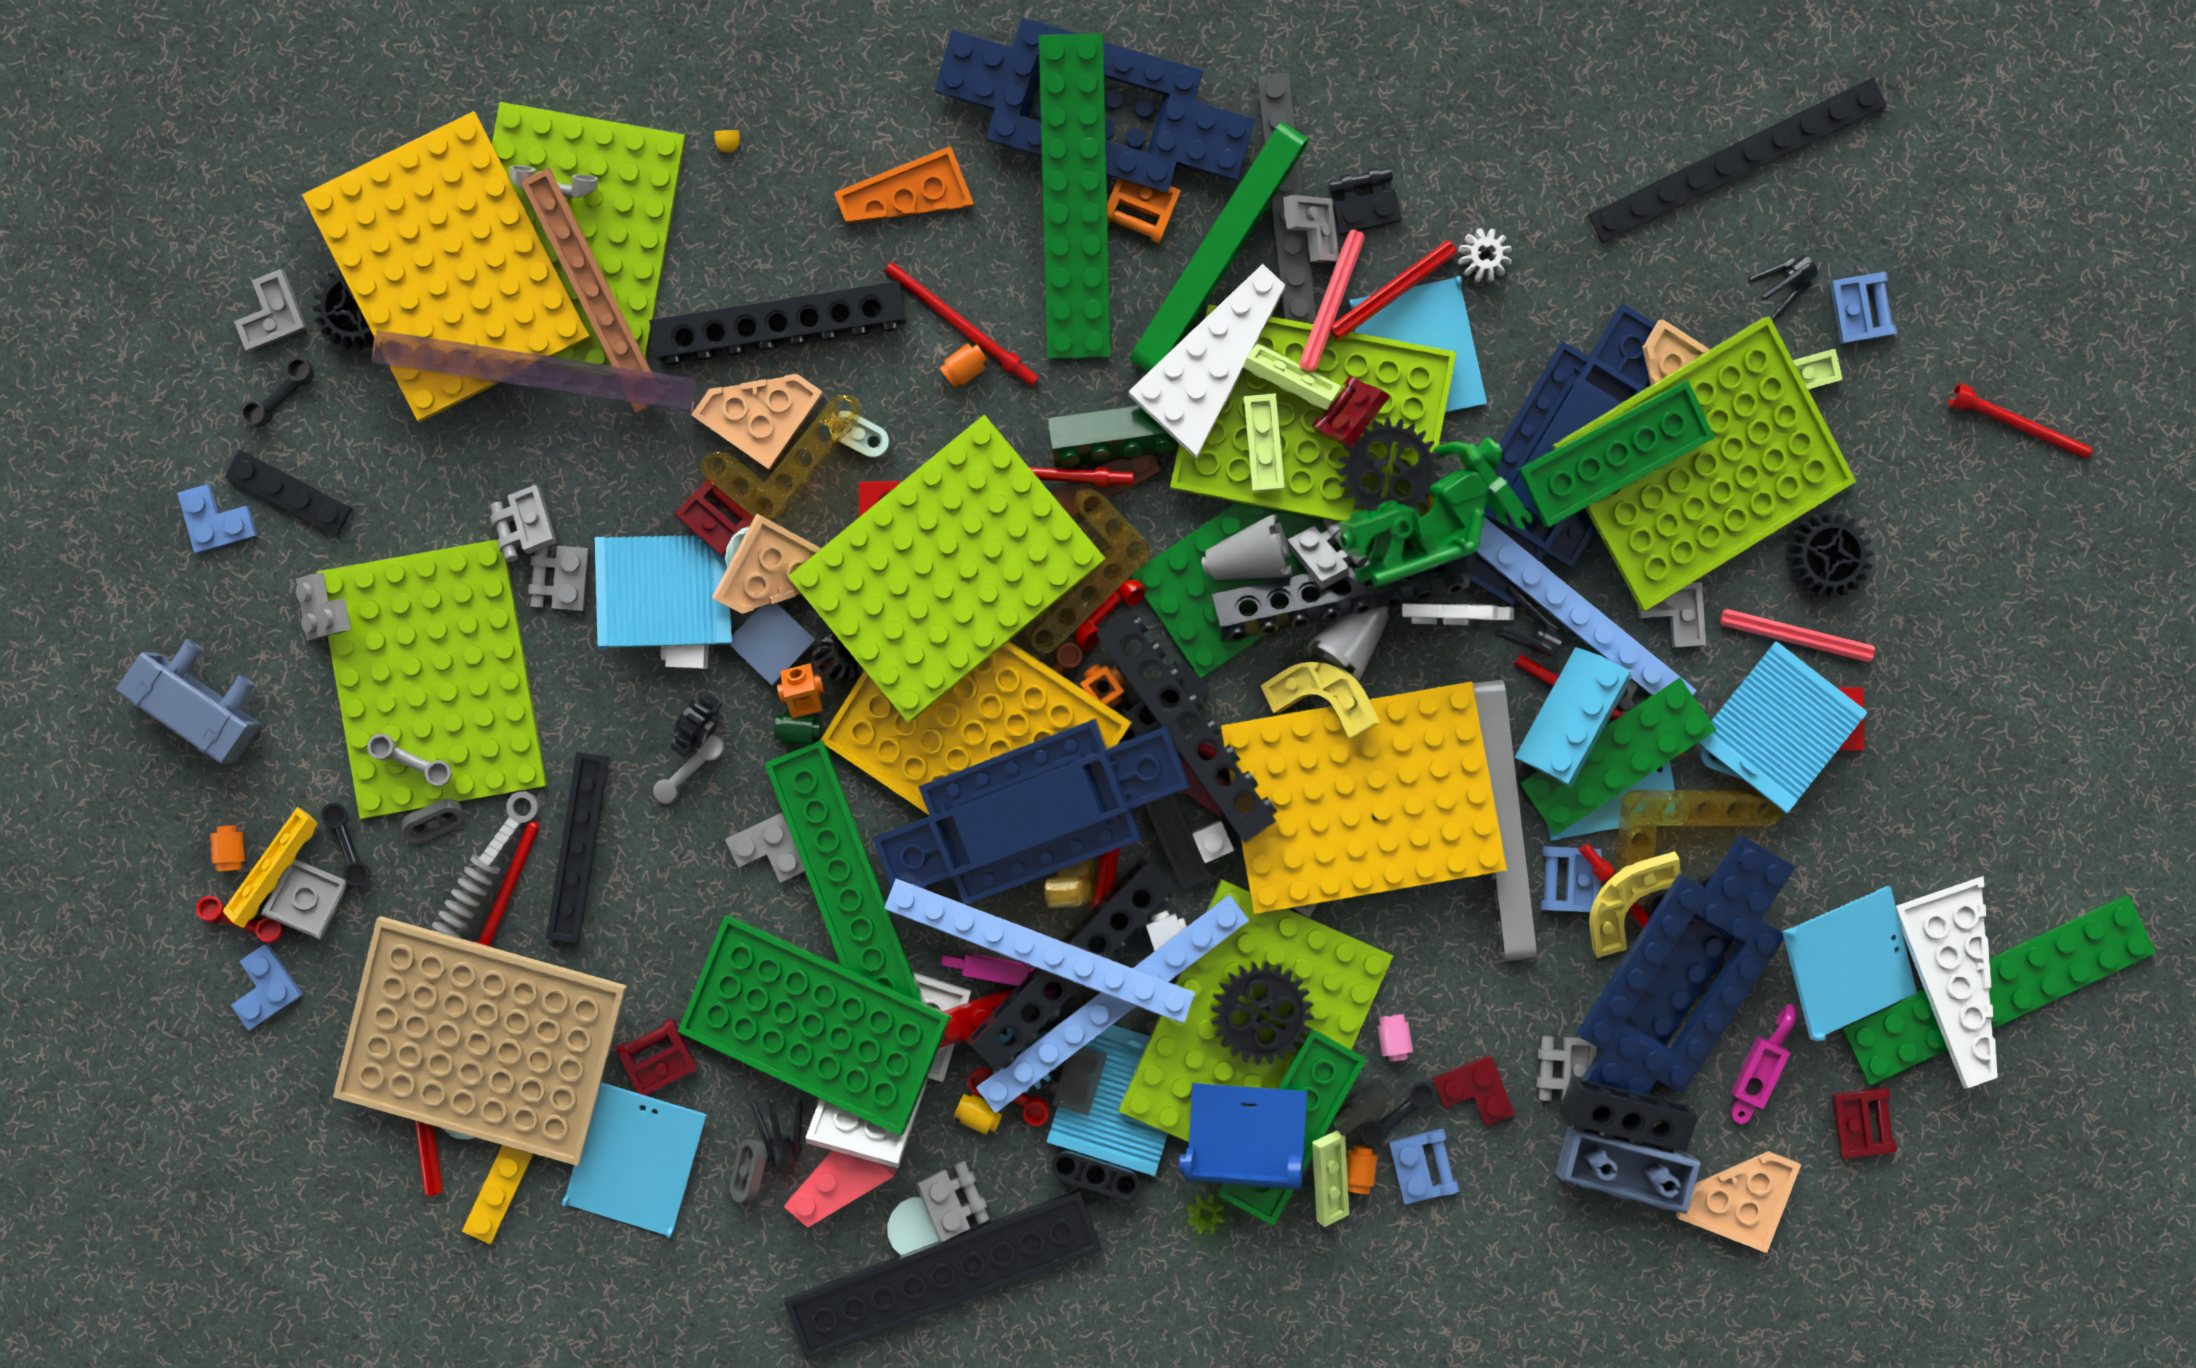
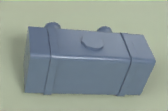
(189, 706)
(1628, 1169)

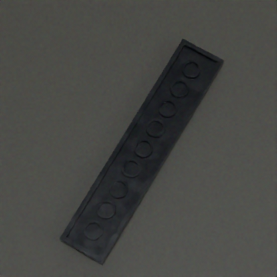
(943, 1274)

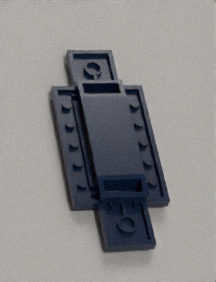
(1184, 131)
(1601, 382)
(1037, 822)
(1673, 964)

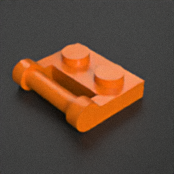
(1146, 201)

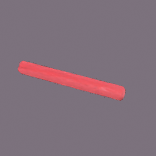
(1332, 300)
(1797, 635)

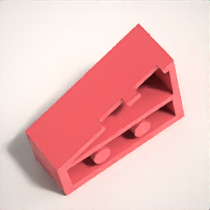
(835, 1184)

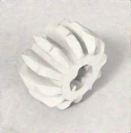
(1484, 243)

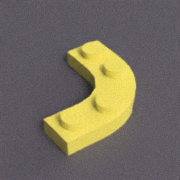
(1330, 683)
(1620, 892)

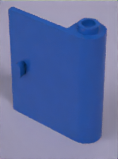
(1246, 1143)

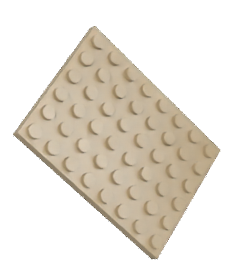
(479, 1040)

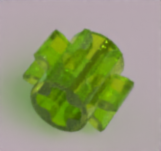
(1209, 1206)

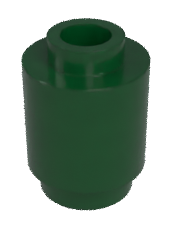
(797, 730)

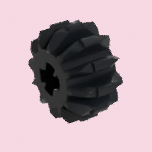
(835, 660)

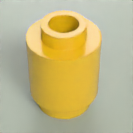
(977, 1114)

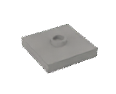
(305, 899)

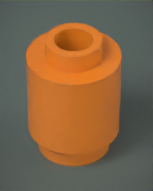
(964, 365)
(227, 848)
(1361, 1169)

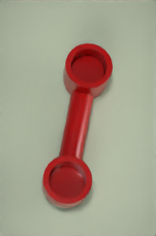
(1128, 592)
(211, 911)
(1036, 1105)

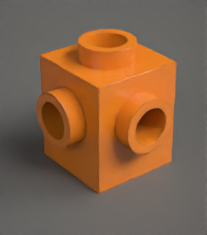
(1114, 679)
(800, 684)

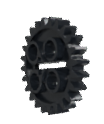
(1360, 463)
(1277, 989)

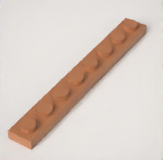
(584, 273)

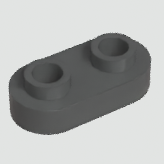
(432, 821)
(748, 1170)

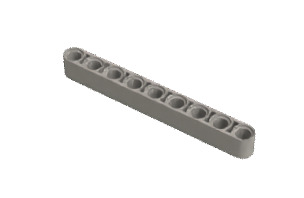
(1512, 891)

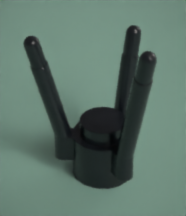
(1797, 273)
(1542, 639)
(781, 1148)

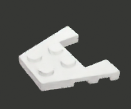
(1455, 613)

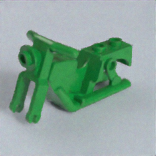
(1450, 527)

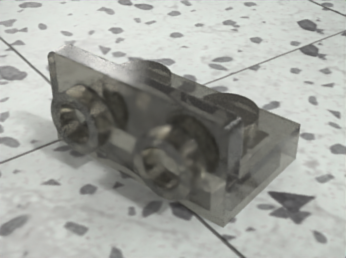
(1078, 1080)

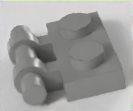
(531, 520)
(1319, 557)
(569, 578)
(1575, 1059)
(943, 1205)

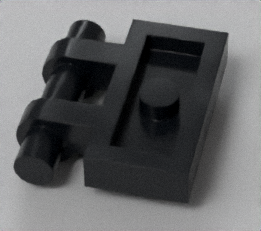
(1368, 210)

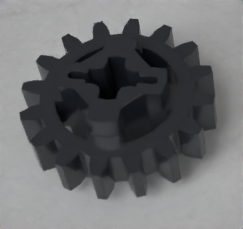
(696, 724)

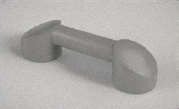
(581, 184)
(385, 748)
(668, 790)

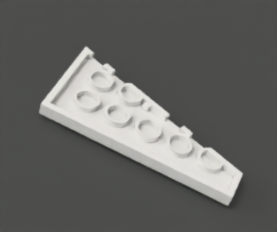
(1199, 374)
(1953, 963)

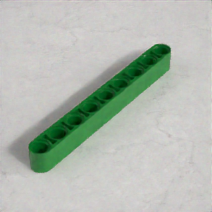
(1220, 246)

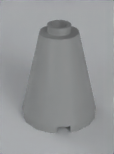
(1250, 554)
(1350, 640)

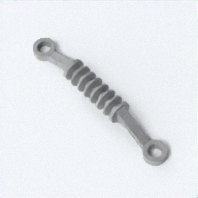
(485, 864)

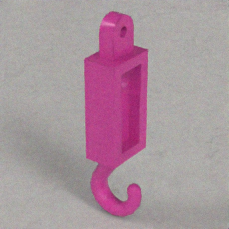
(991, 969)
(1763, 1062)

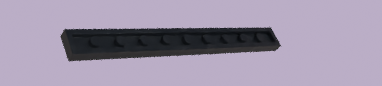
(1737, 160)

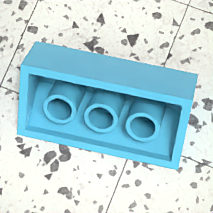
(1574, 716)

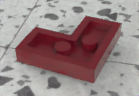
(1476, 1080)

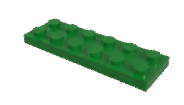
(1616, 453)
(1623, 755)
(1327, 1075)

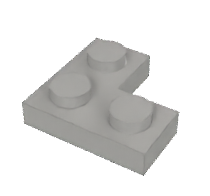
(1316, 218)
(279, 316)
(1685, 614)
(318, 615)
(768, 838)

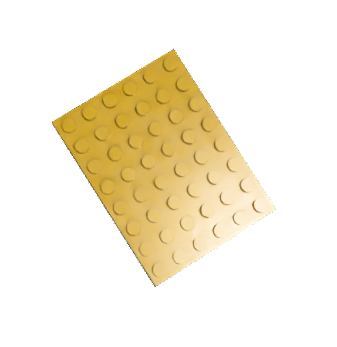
(445, 255)
(988, 713)
(1414, 771)

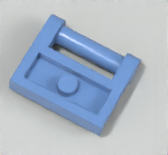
(1853, 308)
(1580, 882)
(1413, 1168)

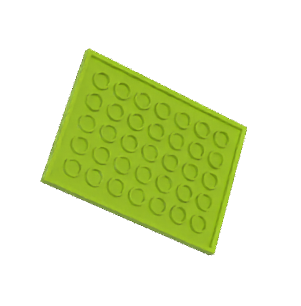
(621, 220)
(1409, 373)
(1719, 499)
(946, 568)
(437, 671)
(1333, 967)

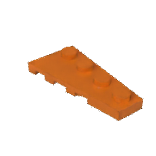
(911, 189)

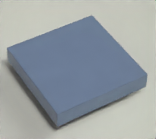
(771, 641)

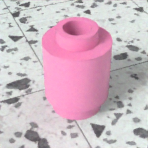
(1394, 1037)

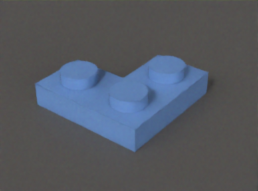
(207, 526)
(273, 987)

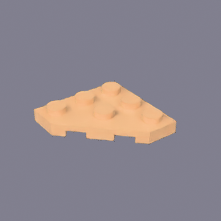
(1669, 350)
(759, 414)
(762, 567)
(1744, 1200)

